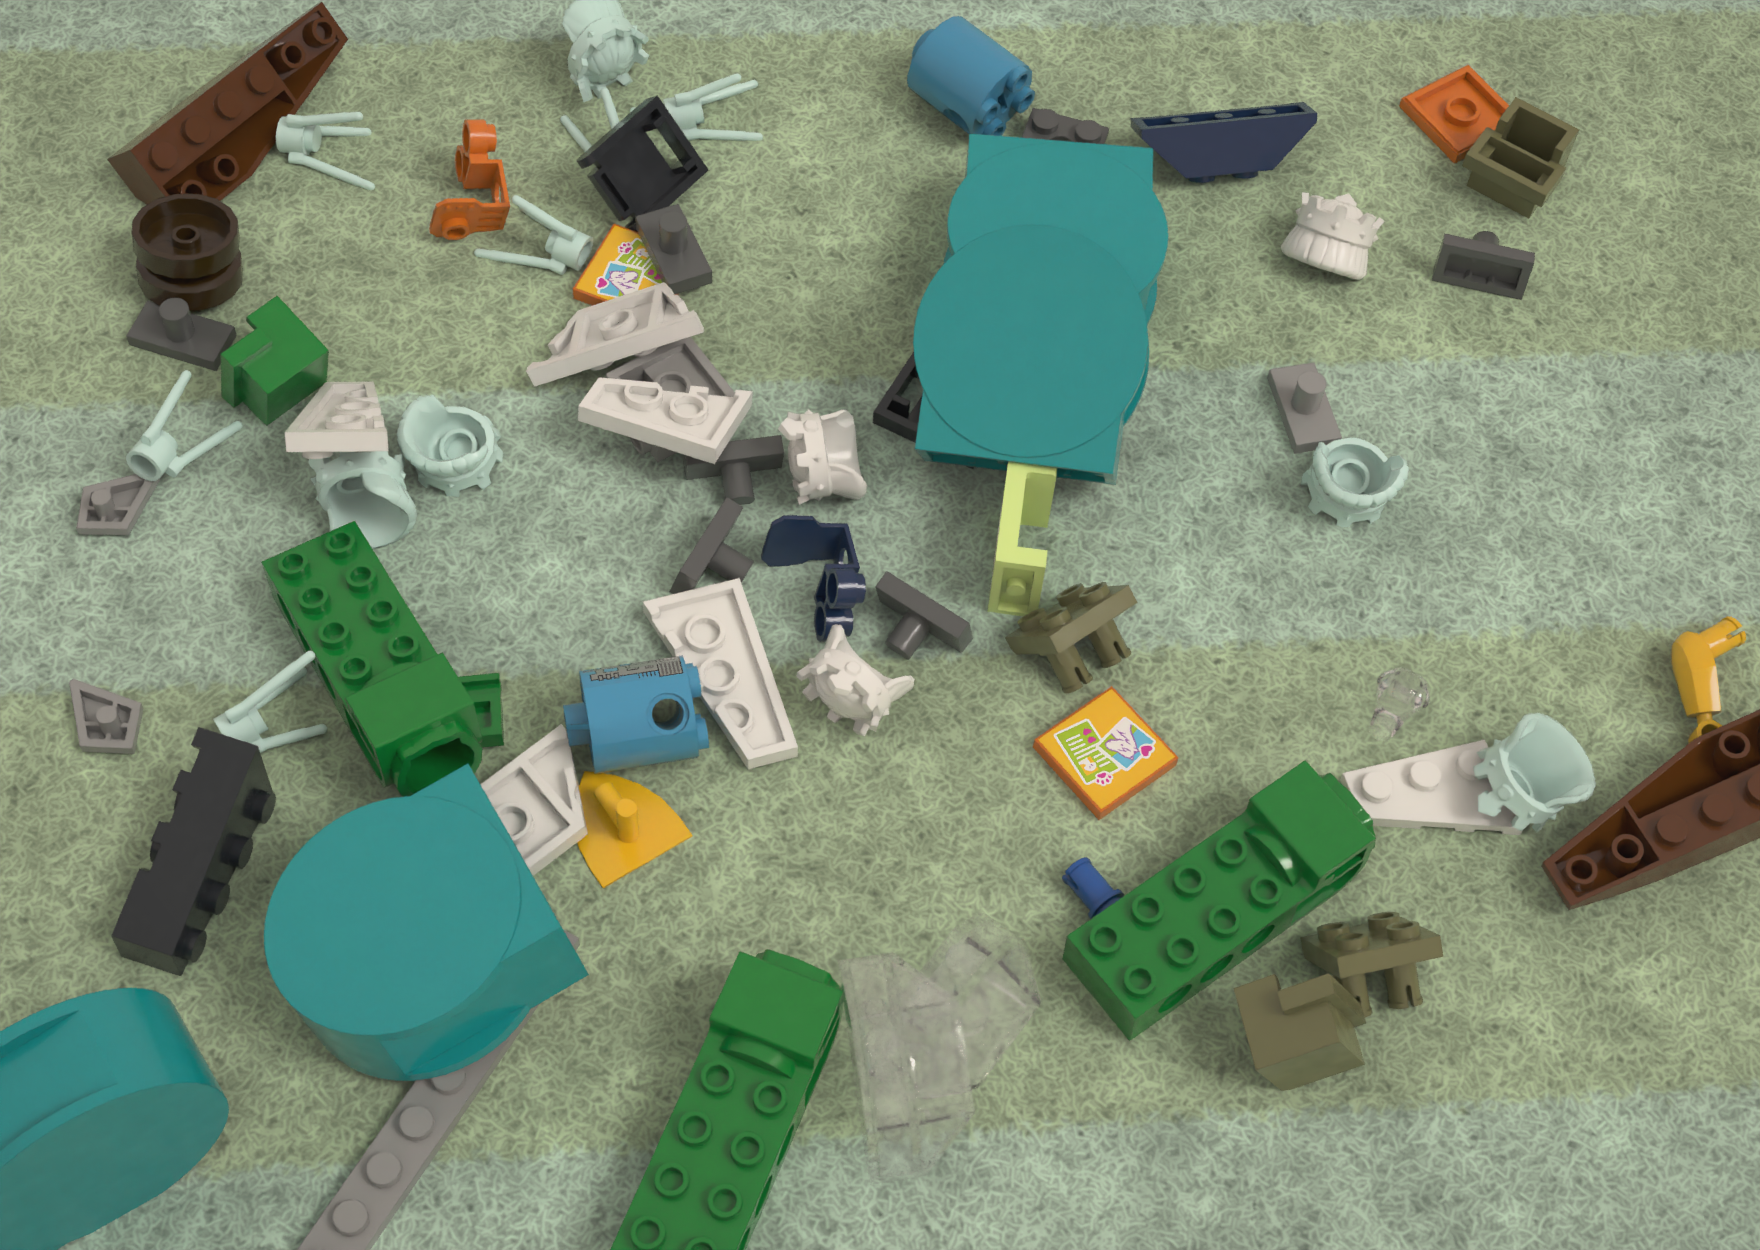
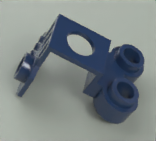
(802, 538)

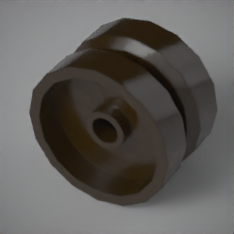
(187, 250)

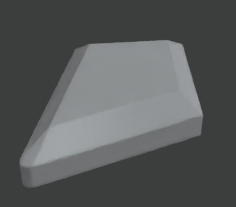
(113, 505)
(105, 719)

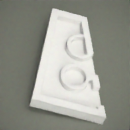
(676, 421)
(1428, 791)

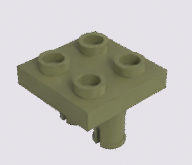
(1077, 615)
(1381, 944)

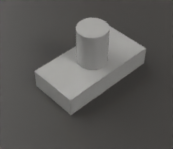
(1303, 406)

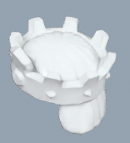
(1332, 235)
(823, 455)
(850, 684)

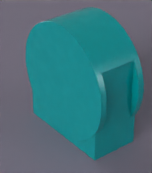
(1066, 185)
(1030, 354)
(415, 933)
(98, 1113)

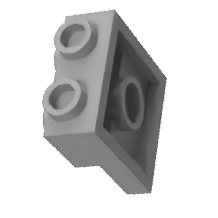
(674, 369)

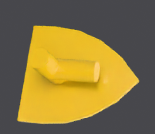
(624, 826)

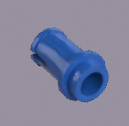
(1090, 886)

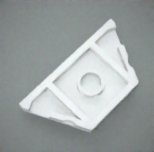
(616, 330)
(540, 800)

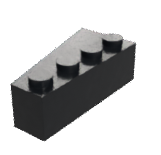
(196, 854)

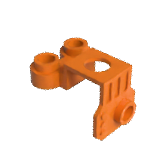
(463, 216)

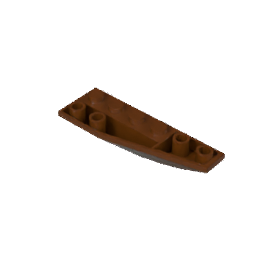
(231, 121)
(1671, 821)

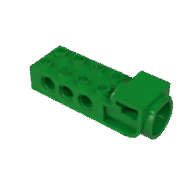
(375, 660)
(1222, 899)
(737, 1108)

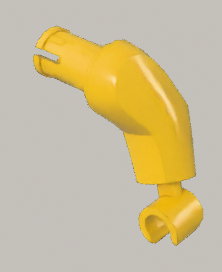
(1696, 670)

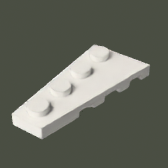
(339, 420)
(720, 637)

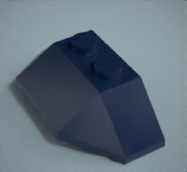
(1227, 140)

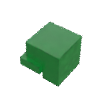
(273, 363)

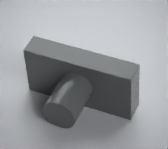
(673, 249)
(1483, 265)
(180, 334)
(736, 463)
(713, 552)
(919, 618)

